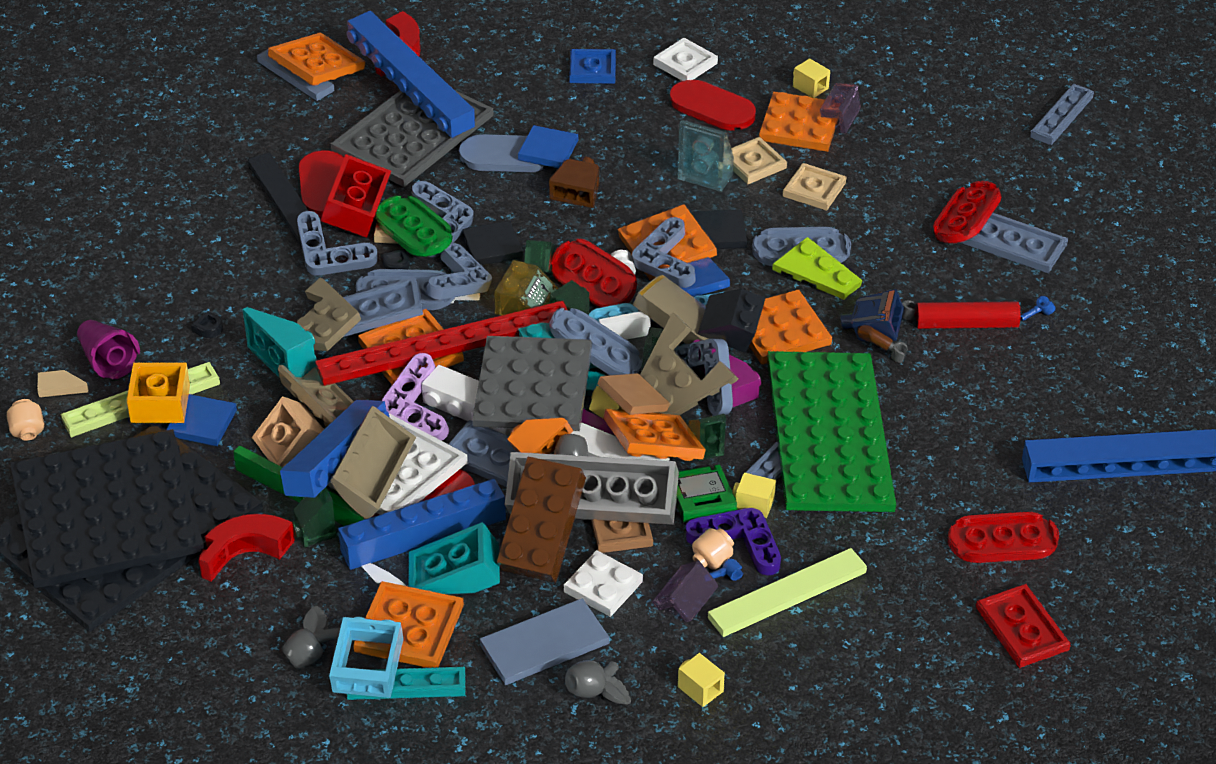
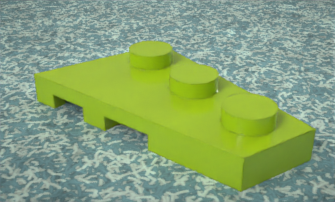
(813, 264)

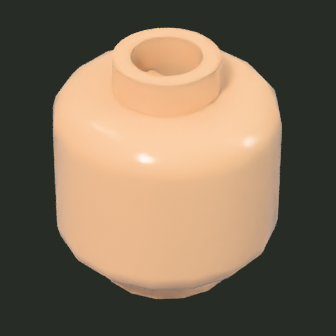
(25, 419)
(713, 548)

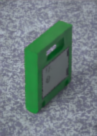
(701, 486)

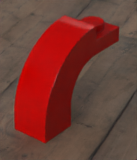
(407, 30)
(245, 534)

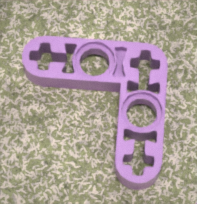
(406, 400)

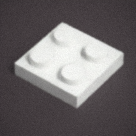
(685, 60)
(603, 583)

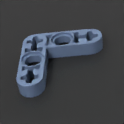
(431, 195)
(320, 253)
(649, 256)
(467, 278)
(722, 401)

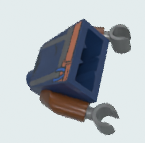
(879, 319)

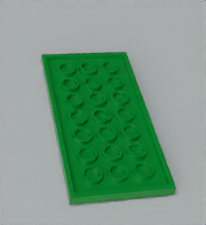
(830, 432)

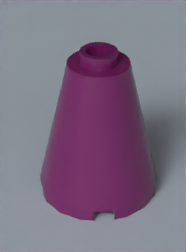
(108, 348)

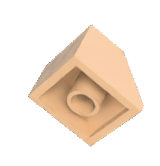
(286, 431)

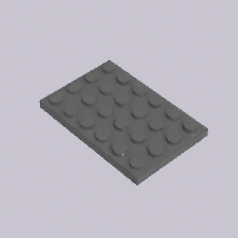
(403, 137)

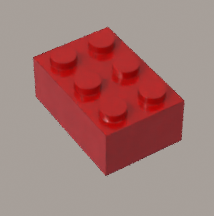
(355, 195)

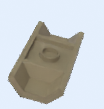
(325, 401)

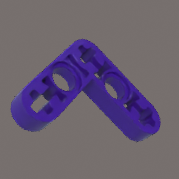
(742, 528)

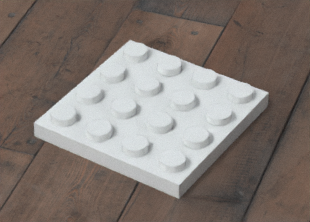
(423, 470)

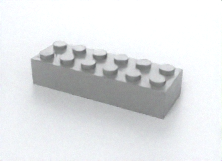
(613, 487)

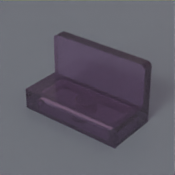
(842, 103)
(687, 590)

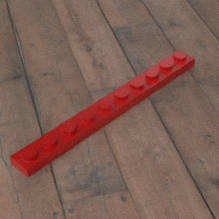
(436, 344)

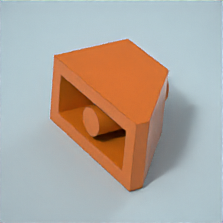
(538, 435)

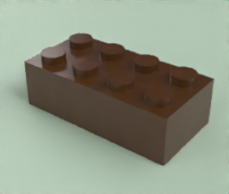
(541, 519)

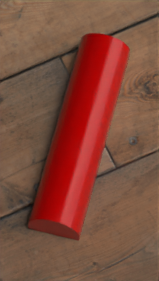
(967, 314)

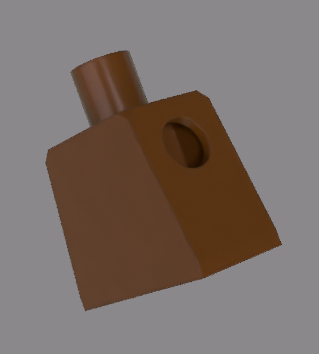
(576, 182)

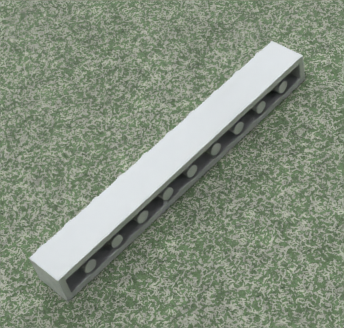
(457, 396)

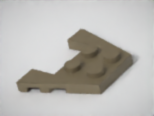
(330, 317)
(674, 378)

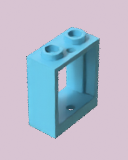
(361, 680)

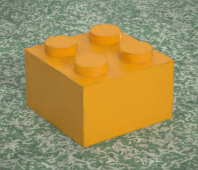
(158, 393)

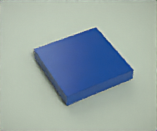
(592, 65)
(547, 146)
(708, 278)
(204, 420)

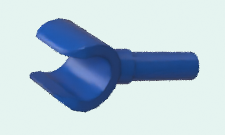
(1043, 305)
(730, 568)

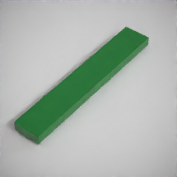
(269, 475)

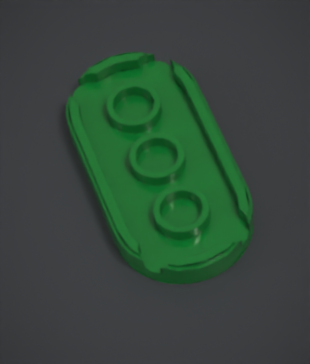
(414, 225)

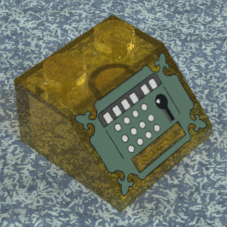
(522, 288)

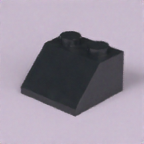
(732, 318)

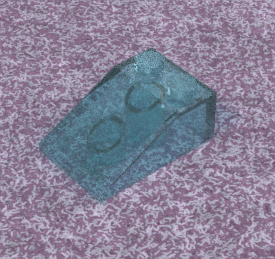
(704, 156)

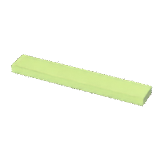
(116, 407)
(787, 592)

